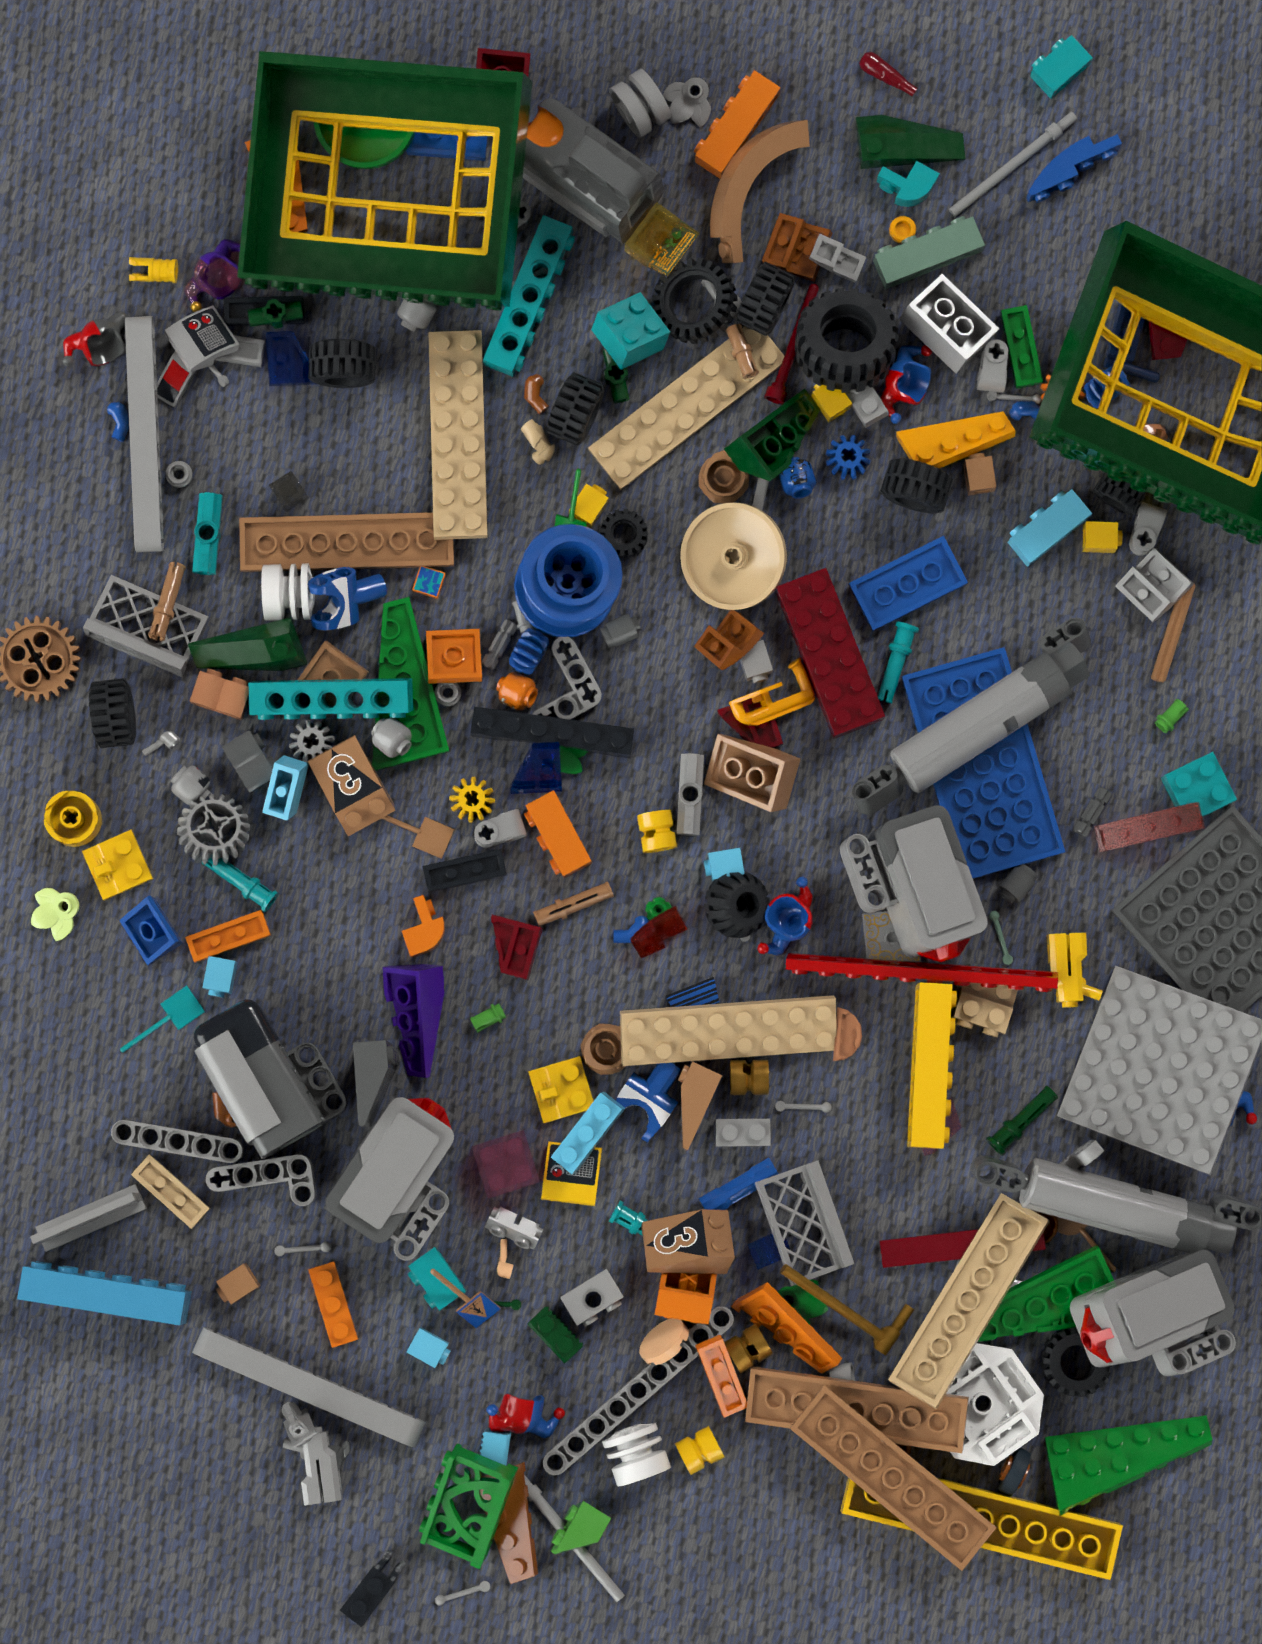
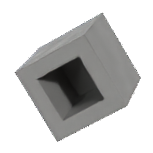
(756, 663)

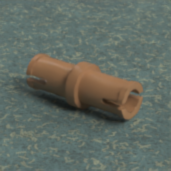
(742, 351)

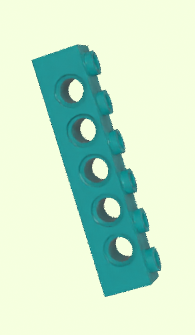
(548, 232)
(262, 693)

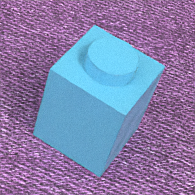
(723, 863)
(219, 976)
(429, 1348)

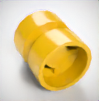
(656, 831)
(699, 1450)

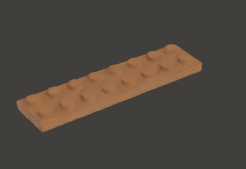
(343, 541)
(781, 1396)
(893, 1478)

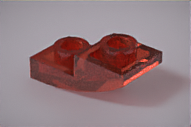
(651, 935)

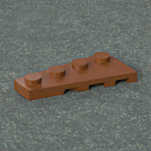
(514, 1531)

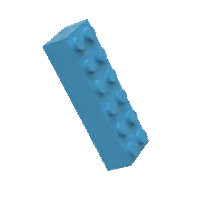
(104, 1295)

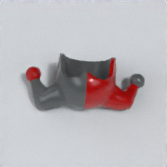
(98, 340)

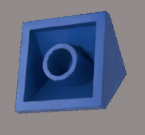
(150, 930)

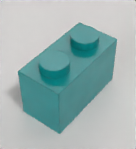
(1060, 66)
(437, 1293)

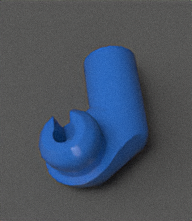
(1024, 408)
(121, 417)
(624, 936)

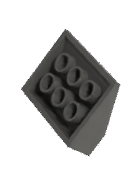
(373, 1073)

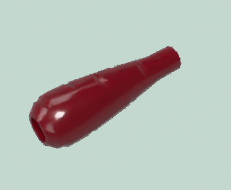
(880, 69)

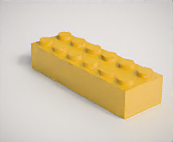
(930, 1065)

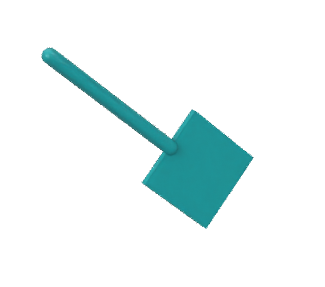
(180, 1008)

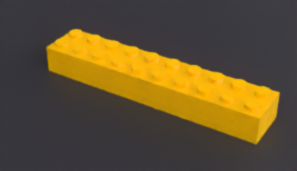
(1022, 1529)

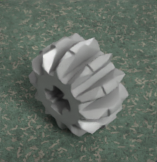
(308, 733)

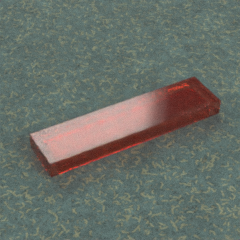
(1149, 827)

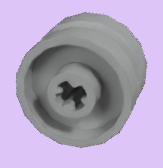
(640, 103)

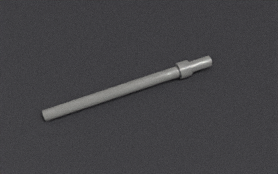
(1051, 133)
(536, 1497)

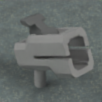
(324, 1460)

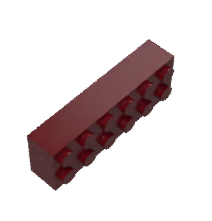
(829, 653)

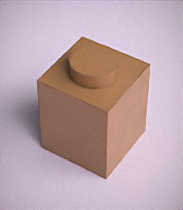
(979, 474)
(237, 1284)

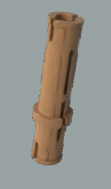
(164, 610)
(603, 892)

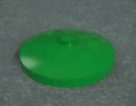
(365, 146)

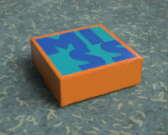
(429, 582)

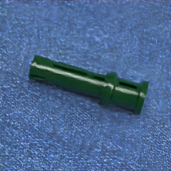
(1013, 1128)

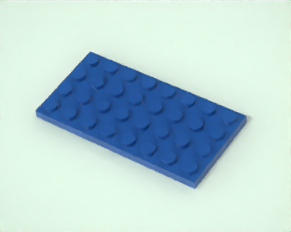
(1000, 794)

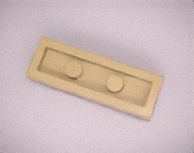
(170, 1191)

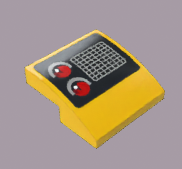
(571, 1188)

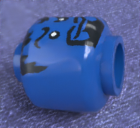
(798, 478)

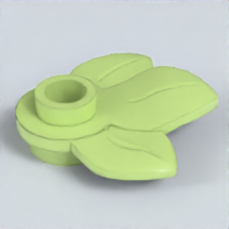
(51, 914)

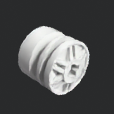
(286, 592)
(636, 1454)

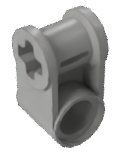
(992, 371)
(1147, 525)
(505, 828)

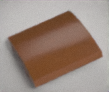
(792, 246)
(729, 641)

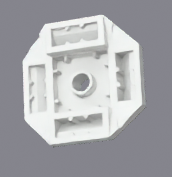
(1012, 1409)

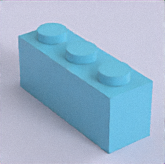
(1048, 526)
(588, 1132)

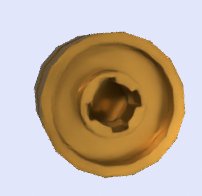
(749, 1077)
(740, 1355)

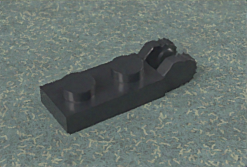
(371, 1591)

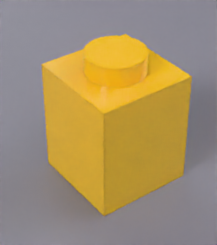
(831, 403)
(590, 504)
(1101, 537)

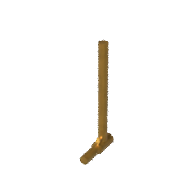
(883, 1338)

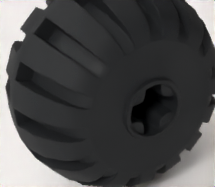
(739, 890)

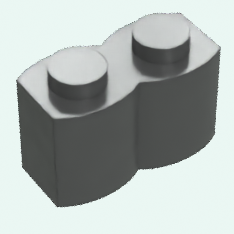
(250, 761)

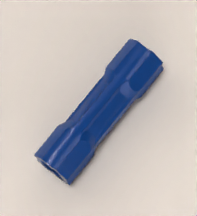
(739, 1187)

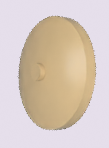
(733, 556)

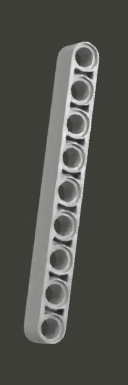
(144, 433)
(308, 1387)
(632, 1403)

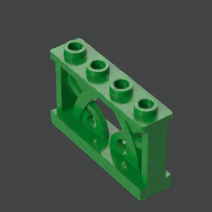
(497, 1488)

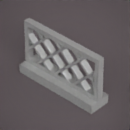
(130, 642)
(822, 1209)
(89, 1218)

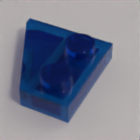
(539, 770)

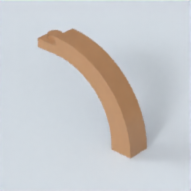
(739, 176)

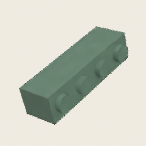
(928, 252)

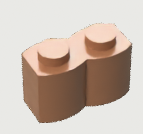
(221, 694)

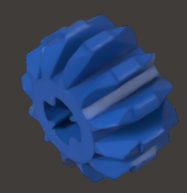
(1094, 388)
(847, 448)
(528, 651)

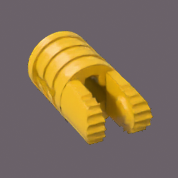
(158, 270)

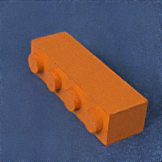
(737, 124)

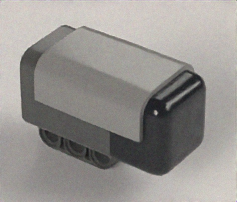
(262, 1083)

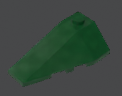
(900, 142)
(773, 441)
(259, 648)

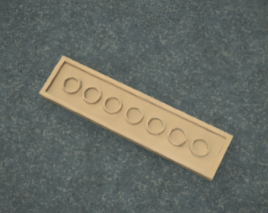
(682, 409)
(457, 435)
(728, 1030)
(968, 1301)

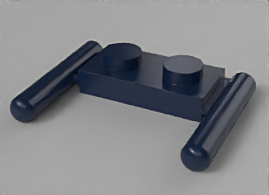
(1119, 328)

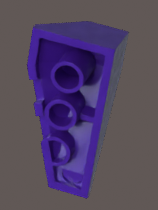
(418, 1002)

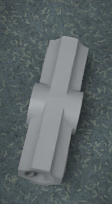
(690, 777)

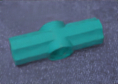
(208, 517)

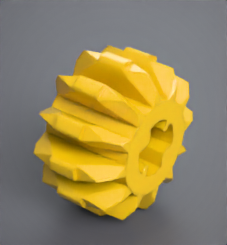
(481, 797)

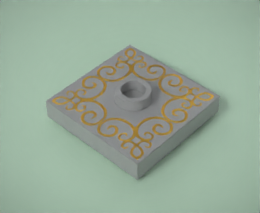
(881, 938)

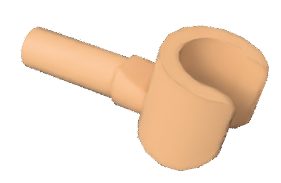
(504, 1269)

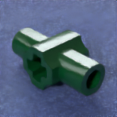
(264, 316)
(618, 387)

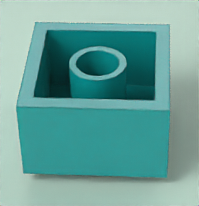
(630, 330)
(1200, 782)

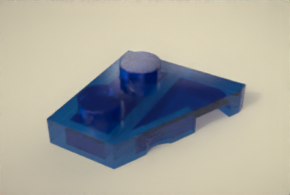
(286, 360)

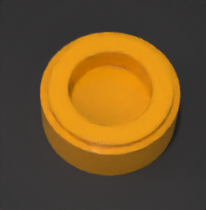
(902, 228)

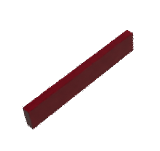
(931, 1248)

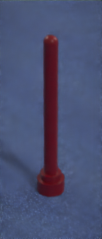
(777, 391)

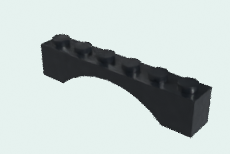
(572, 734)

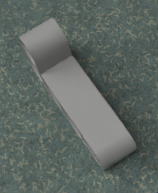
(260, 1177)

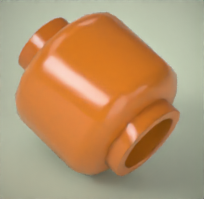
(517, 691)

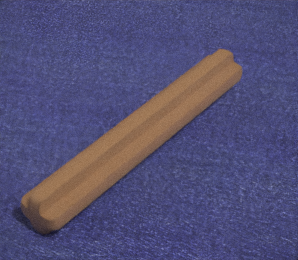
(1172, 636)

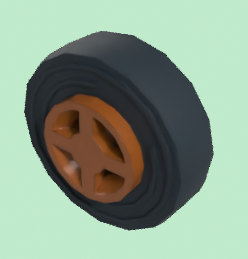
(1014, 1471)

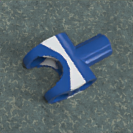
(344, 596)
(651, 1095)

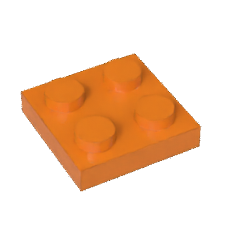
(454, 656)

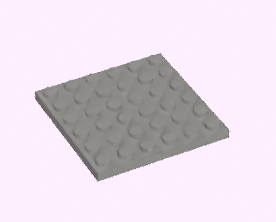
(1162, 1070)

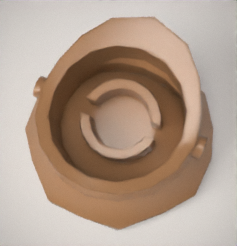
(726, 482)
(607, 1048)

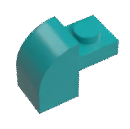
(909, 190)

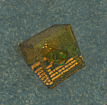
(660, 240)

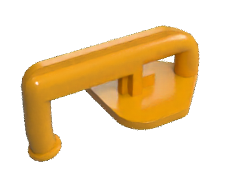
(772, 710)

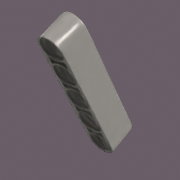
(164, 1141)

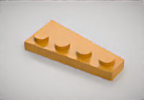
(956, 439)

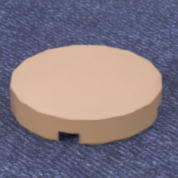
(663, 1341)

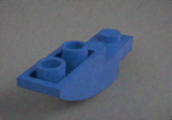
(1062, 171)

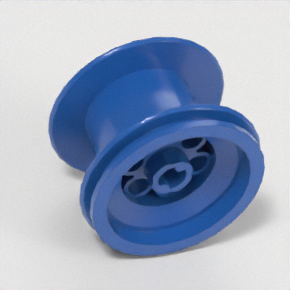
(552, 607)

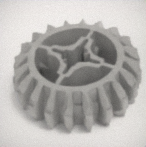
(232, 819)

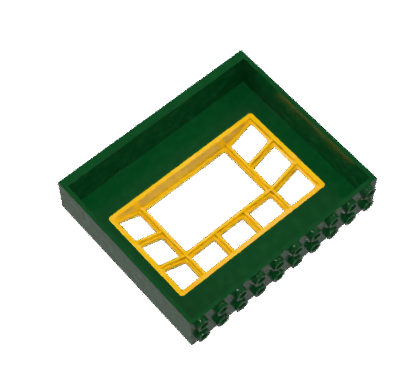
(384, 98)
(1188, 299)

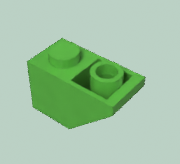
(582, 1529)

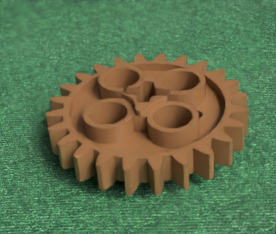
(58, 647)

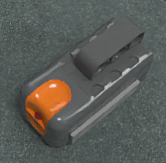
(588, 172)

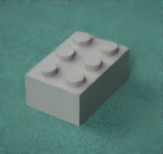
(949, 323)

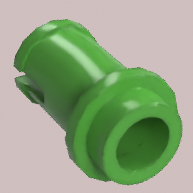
(1171, 716)
(488, 1017)

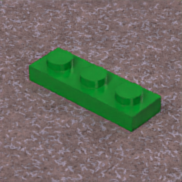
(1021, 346)

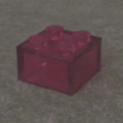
(506, 1164)

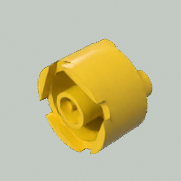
(57, 818)

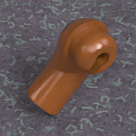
(532, 393)
(221, 1112)

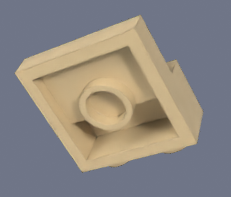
(985, 1008)

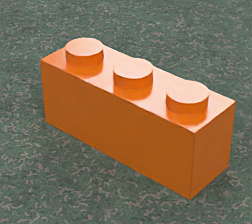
(557, 834)

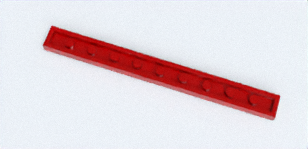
(933, 972)

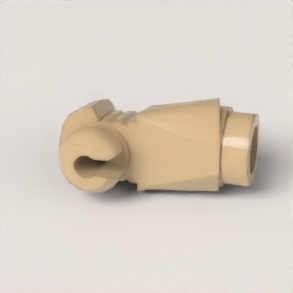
(538, 440)

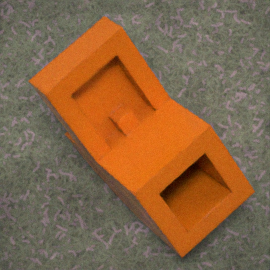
(427, 935)

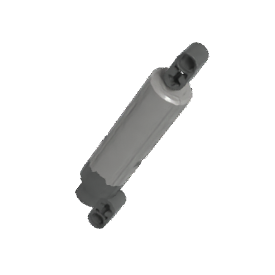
(981, 719)
(1122, 1206)

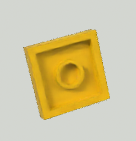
(117, 865)
(561, 1089)

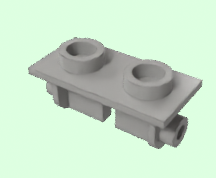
(502, 1224)
(298, 1424)

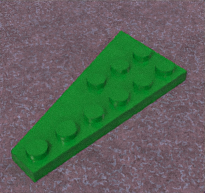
(404, 658)
(1045, 1299)
(1113, 1457)

